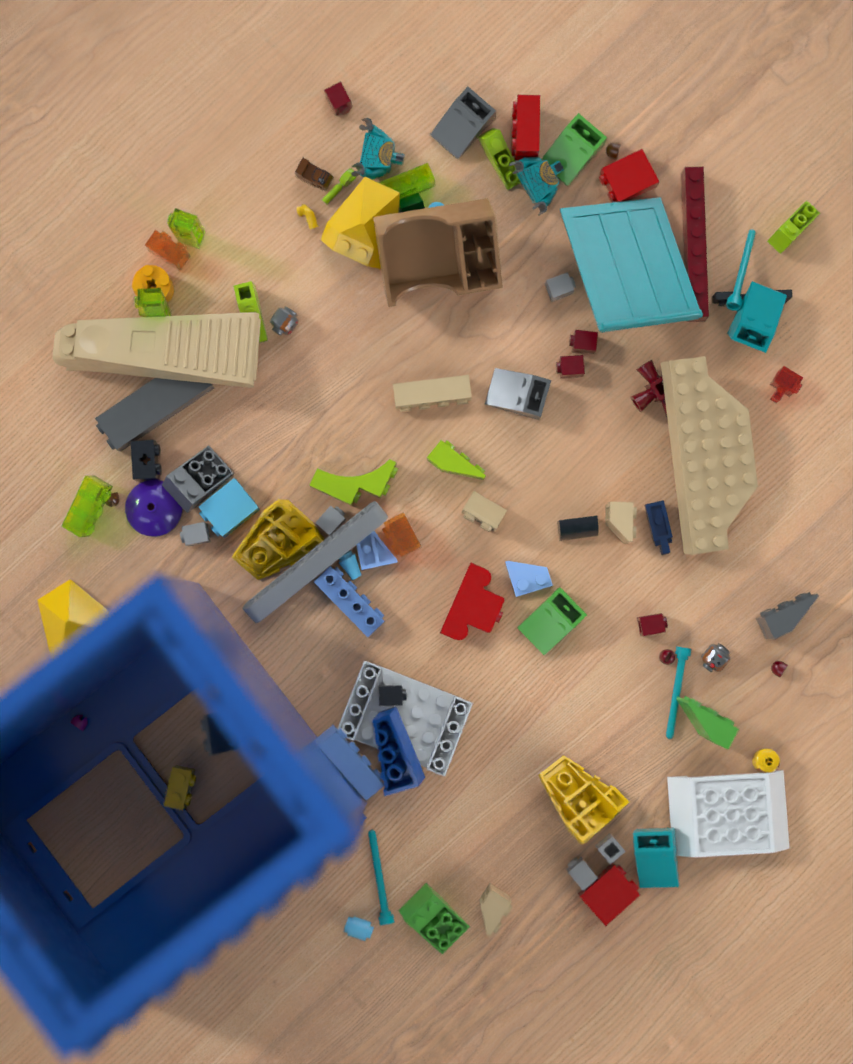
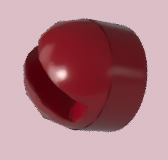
(664, 653)
(778, 668)

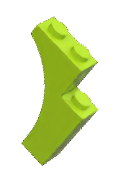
(347, 488)

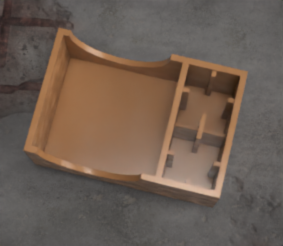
(439, 248)

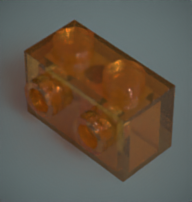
(167, 250)
(402, 535)

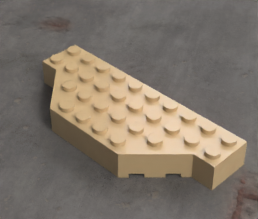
(709, 454)

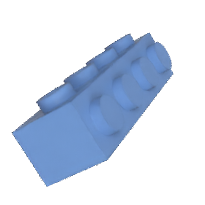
(349, 601)
(350, 762)

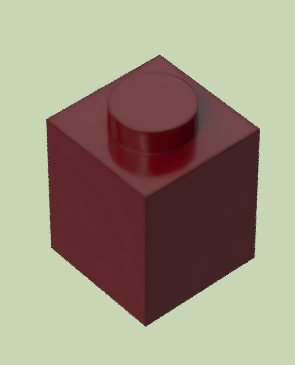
(338, 99)
(584, 341)
(570, 366)
(652, 624)

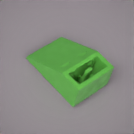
(575, 148)
(552, 621)
(709, 723)
(433, 918)

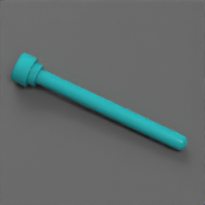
(735, 301)
(682, 655)
(385, 914)

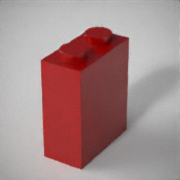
(629, 177)
(610, 894)

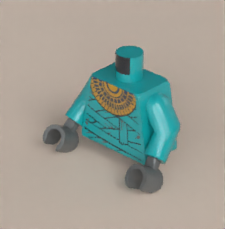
(376, 153)
(538, 180)

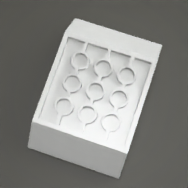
(429, 715)
(728, 814)

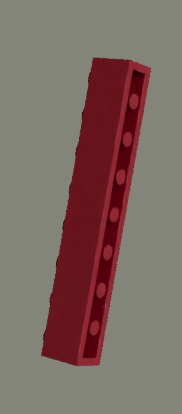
(695, 235)

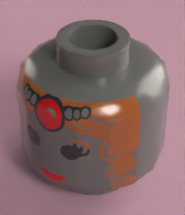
(284, 321)
(716, 657)

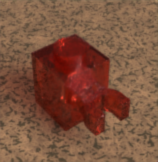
(786, 383)

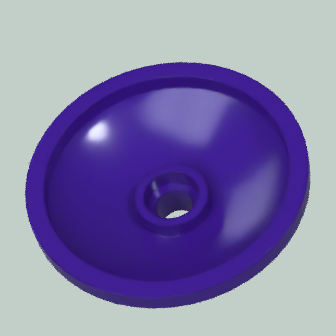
(152, 522)

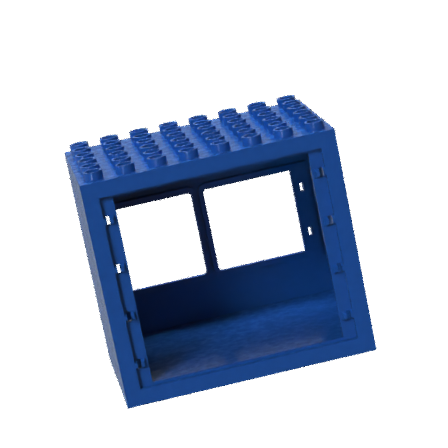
(100, 966)

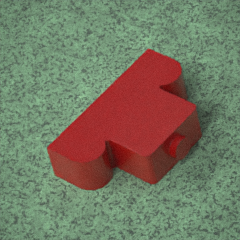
(473, 605)

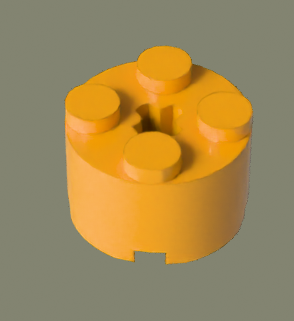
(152, 275)

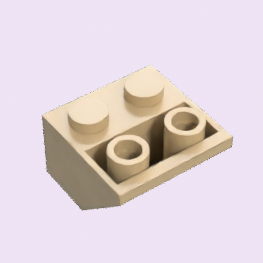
(483, 511)
(620, 518)
(494, 905)

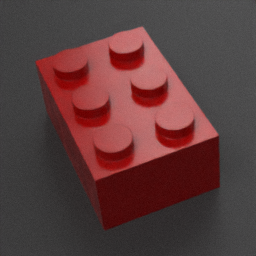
(525, 127)

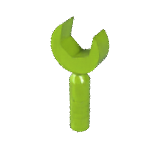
(345, 180)

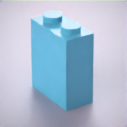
(228, 508)

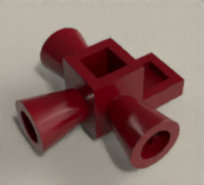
(654, 390)

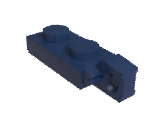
(659, 525)

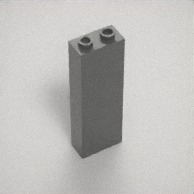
(147, 409)

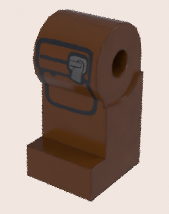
(313, 175)

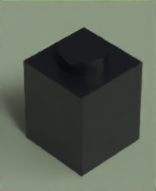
(391, 695)

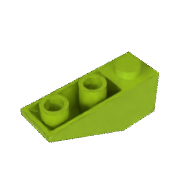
(499, 156)
(793, 227)
(248, 302)
(449, 461)

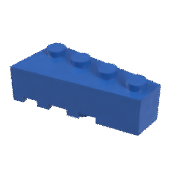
(396, 753)

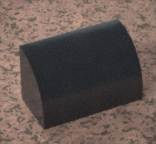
(578, 528)

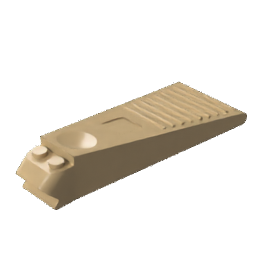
(181, 348)

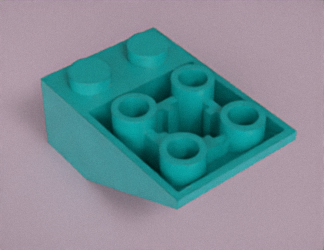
(758, 317)
(656, 857)

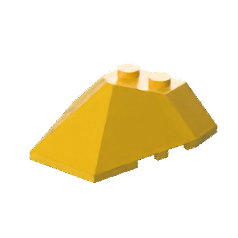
(352, 225)
(277, 540)
(67, 613)
(581, 799)

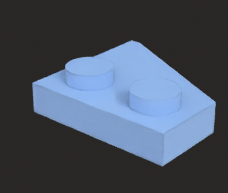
(374, 552)
(527, 577)

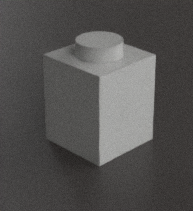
(560, 286)
(331, 520)
(195, 534)
(610, 848)
(581, 873)

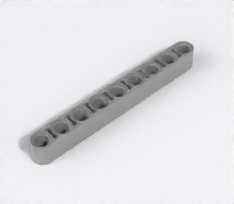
(315, 562)

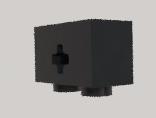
(139, 451)

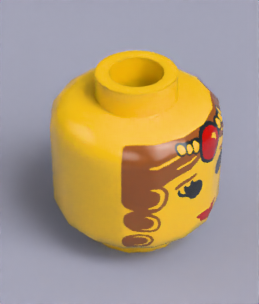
(771, 758)

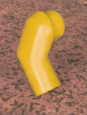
(309, 214)

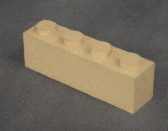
(432, 392)

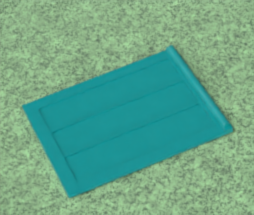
(630, 264)

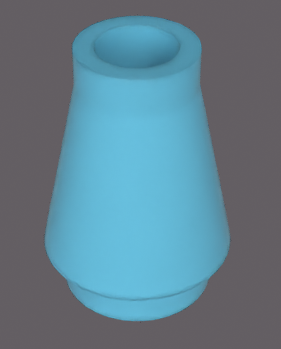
(350, 565)

